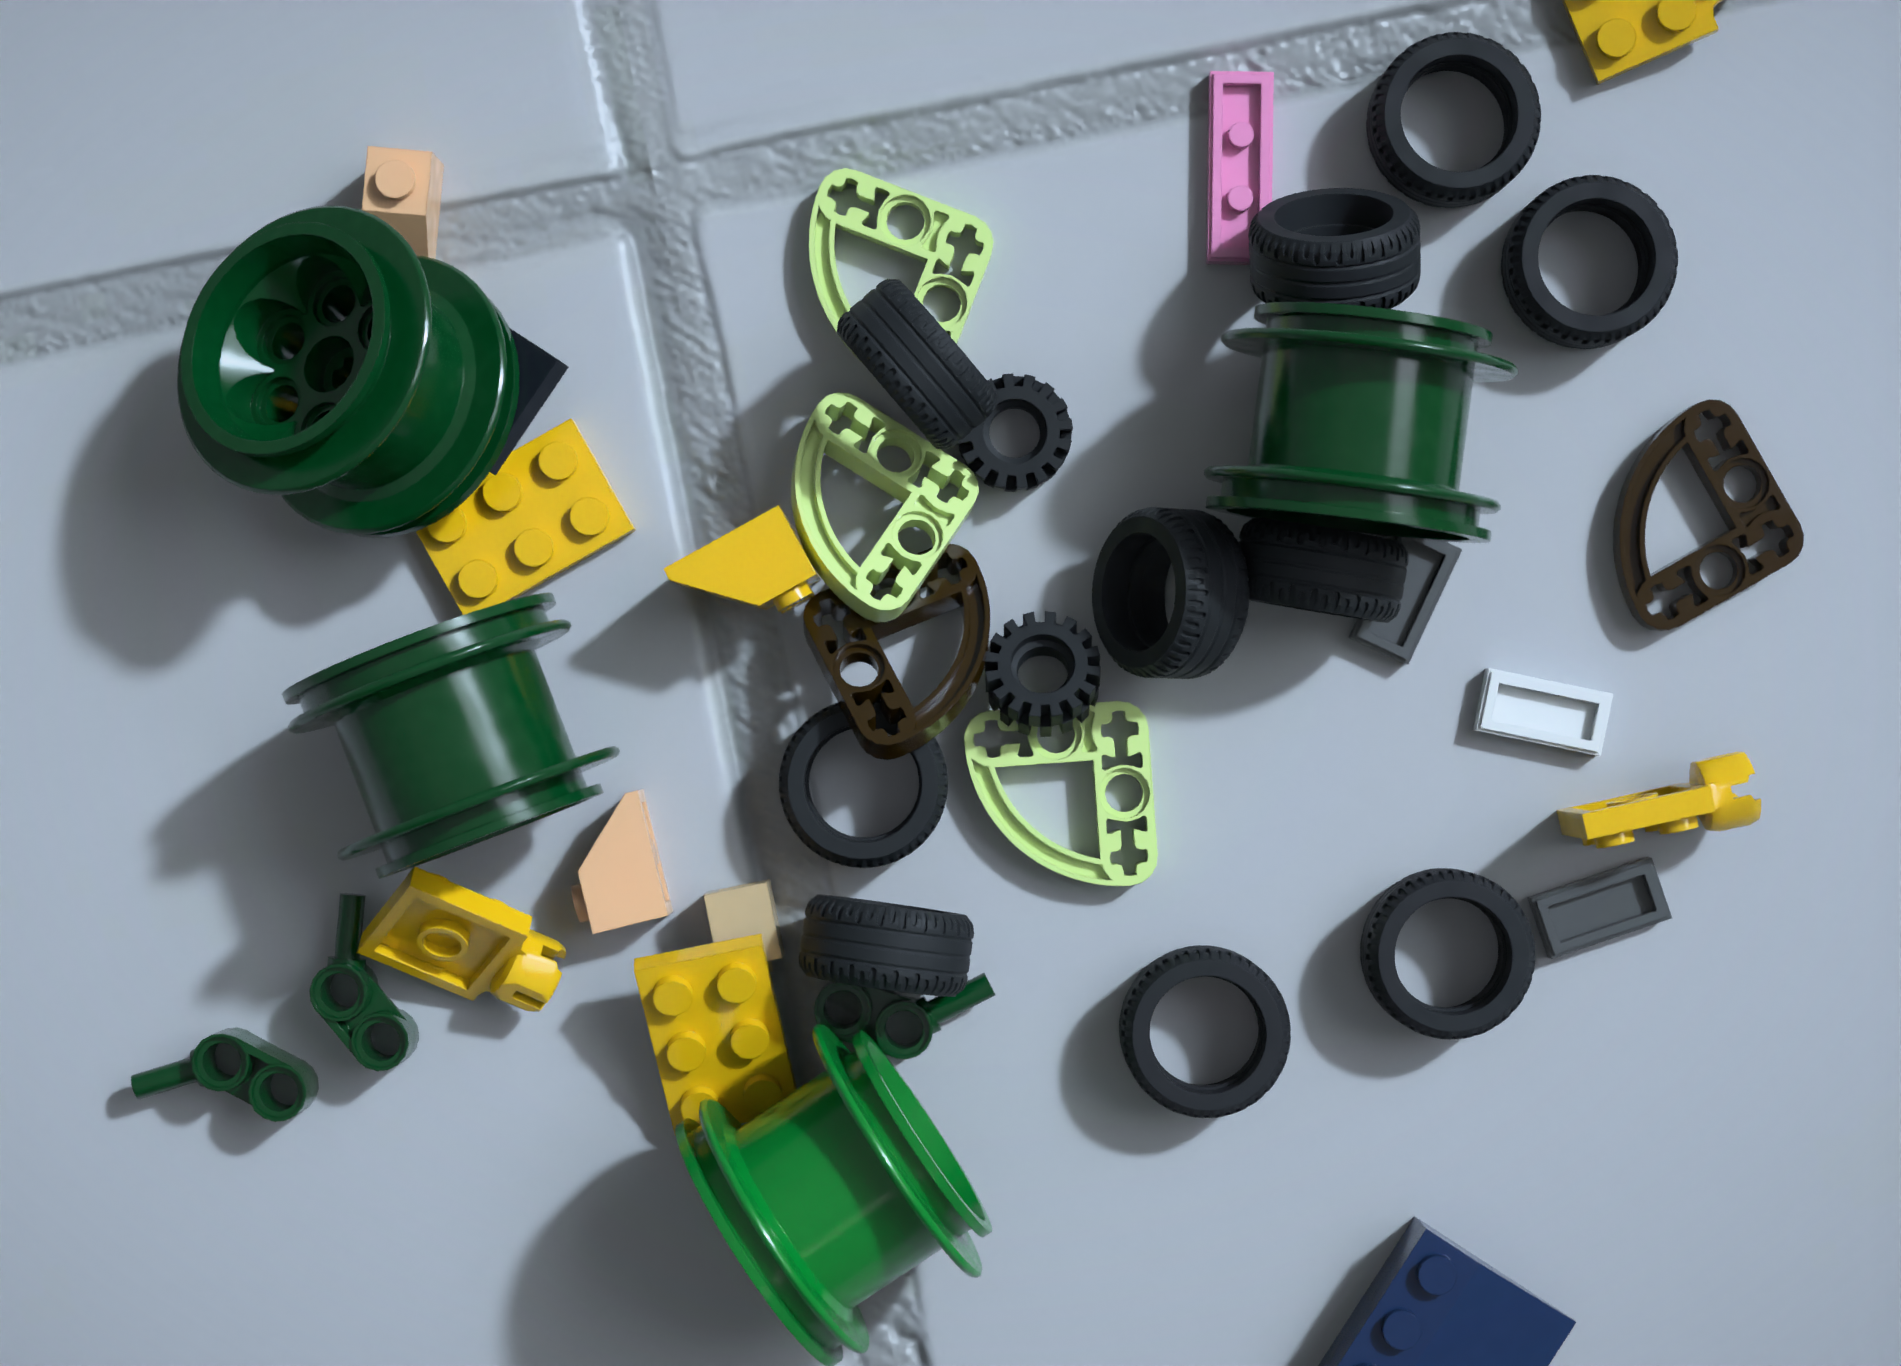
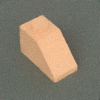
(405, 193)
(623, 871)

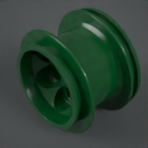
(347, 374)
(1361, 421)
(451, 732)

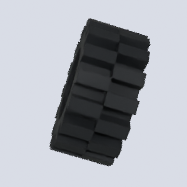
(1047, 456)
(1045, 639)

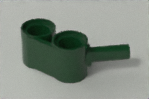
(881, 1004)
(373, 1006)
(252, 1082)

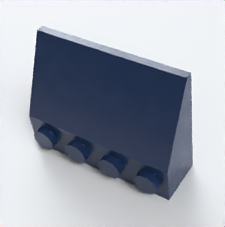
(1446, 1309)

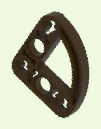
(1741, 518)
(943, 705)

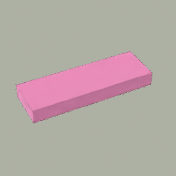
(1237, 160)

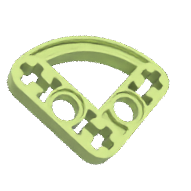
(928, 246)
(919, 510)
(1086, 746)

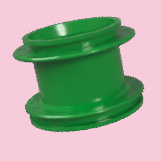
(833, 1192)

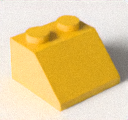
(752, 565)

